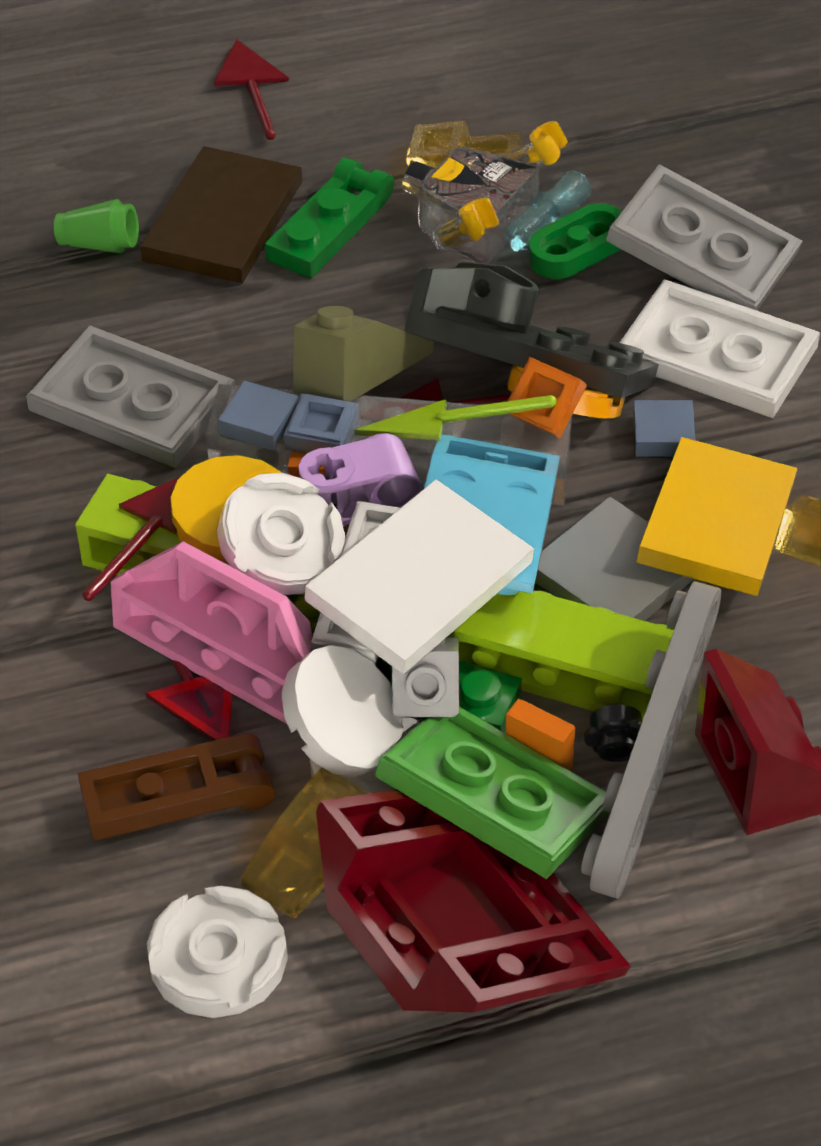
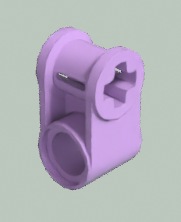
(362, 471)

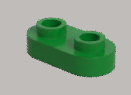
(573, 242)

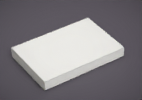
(722, 347)
(419, 575)

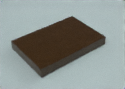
(222, 214)

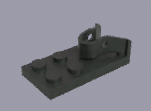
(491, 314)

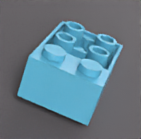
(506, 485)

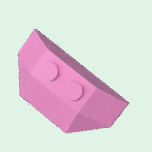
(213, 622)

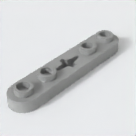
(634, 792)

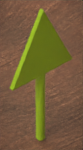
(428, 421)

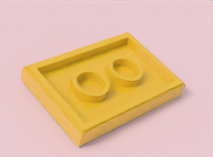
(717, 516)

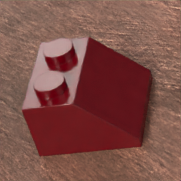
(756, 744)

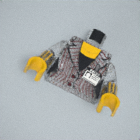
(479, 193)

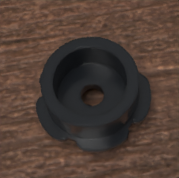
(613, 731)

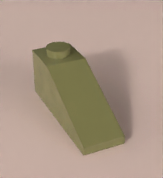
(349, 354)

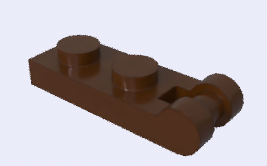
(176, 786)

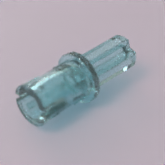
(548, 207)

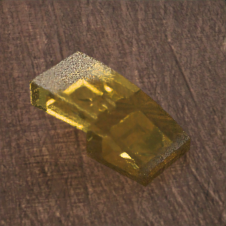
(436, 141)
(288, 862)

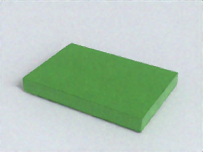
(495, 789)

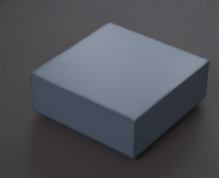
(257, 415)
(320, 423)
(661, 426)

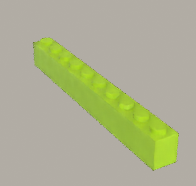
(552, 643)

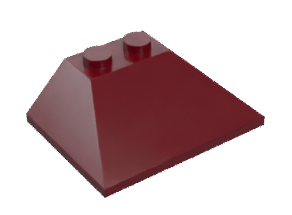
(449, 914)

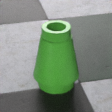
(99, 227)

